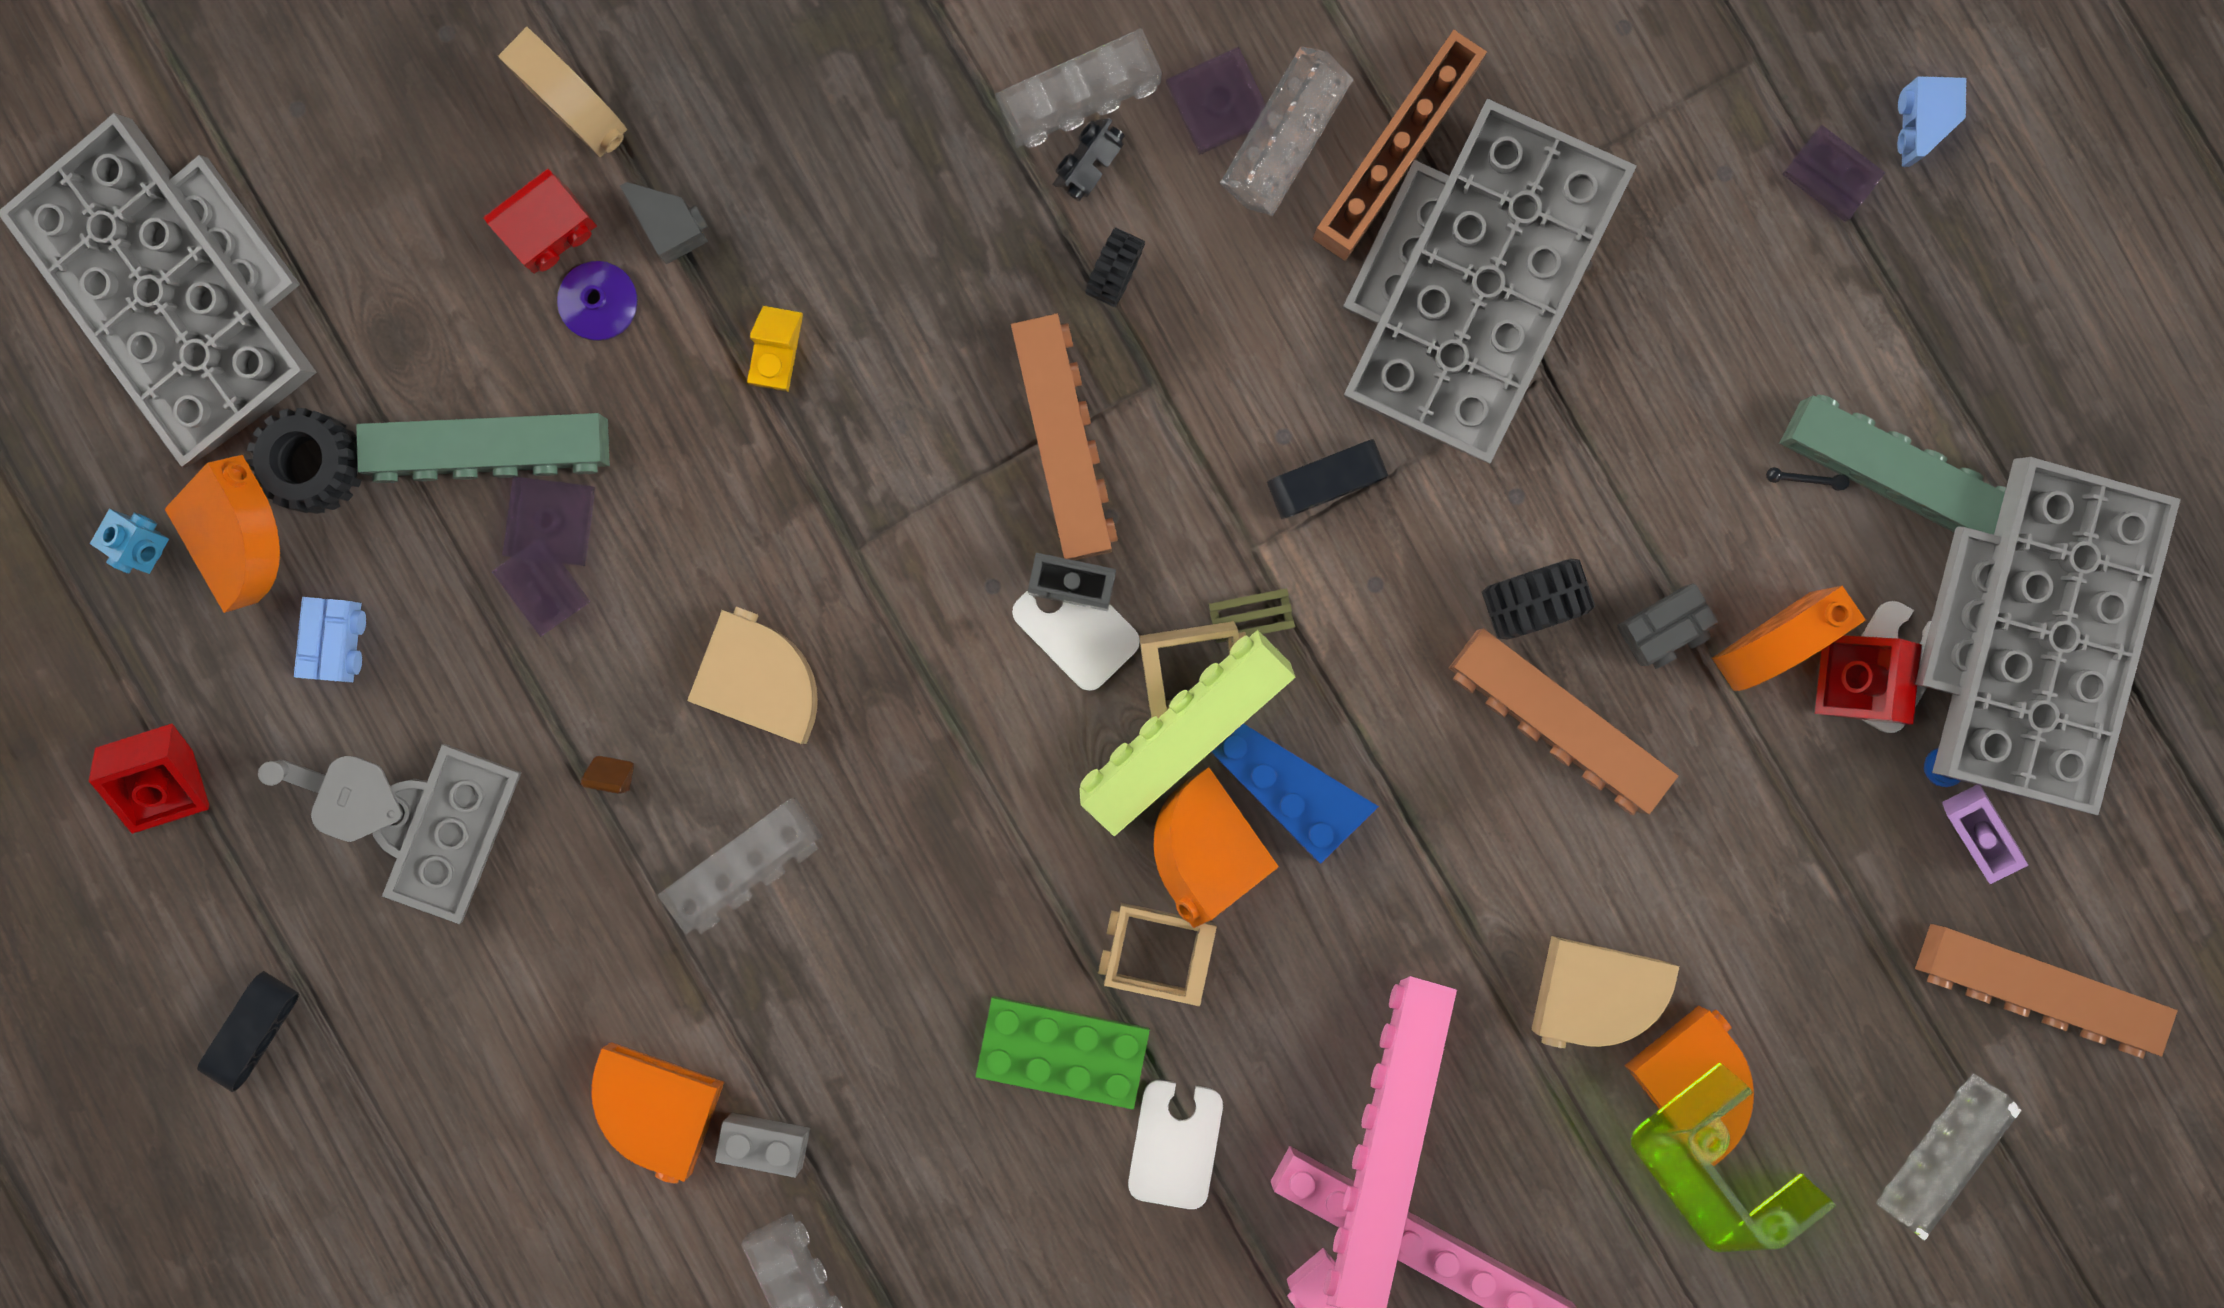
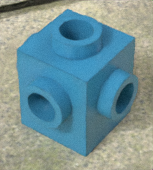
(129, 541)

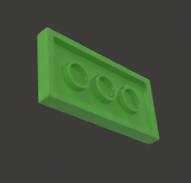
(1062, 1052)

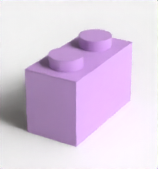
(1984, 833)

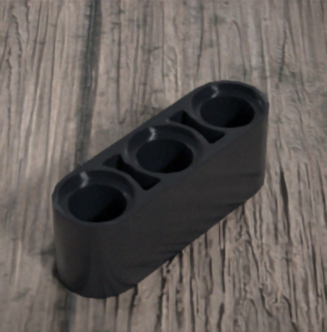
(1327, 479)
(248, 1031)

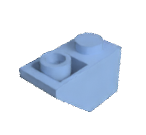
(1930, 113)

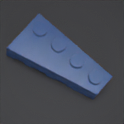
(1298, 795)

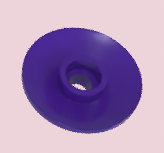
(613, 310)

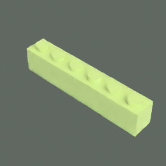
(1185, 732)

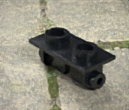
(1096, 144)

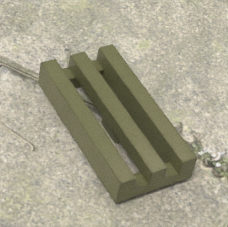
(1284, 609)

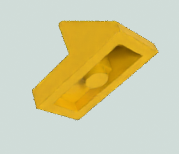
(774, 348)

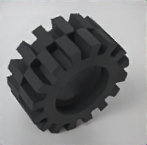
(1115, 267)

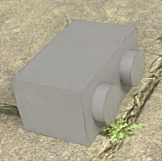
(762, 1145)

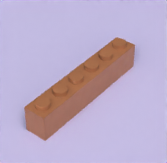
(1399, 145)
(1062, 437)
(1562, 722)
(2047, 990)

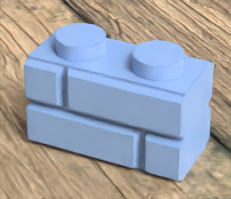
(329, 639)

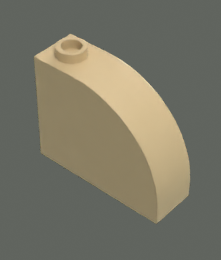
(563, 92)
(757, 678)
(1599, 994)

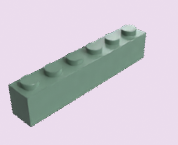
(483, 446)
(1892, 466)

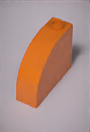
(229, 531)
(1789, 637)
(1207, 849)
(1686, 1055)
(653, 1110)

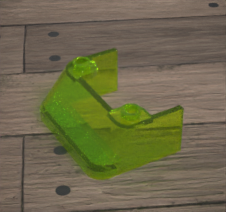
(1678, 1152)

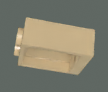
(1151, 662)
(1198, 965)

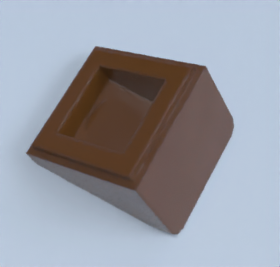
(608, 775)

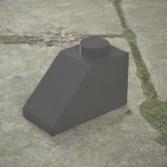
(667, 221)

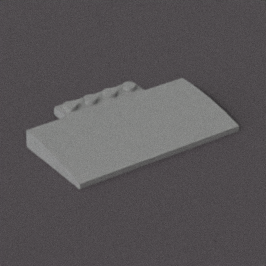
(1479, 276)
(164, 284)
(2046, 632)

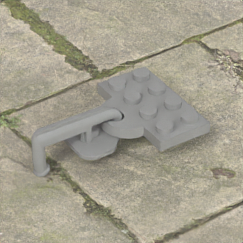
(444, 827)

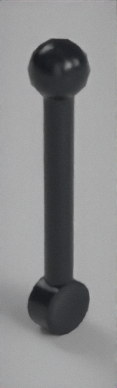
(1838, 482)

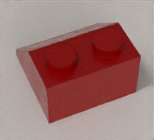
(541, 222)
(1869, 679)
(149, 778)

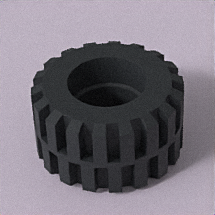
(275, 451)
(1538, 599)

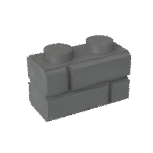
(1072, 581)
(1667, 626)

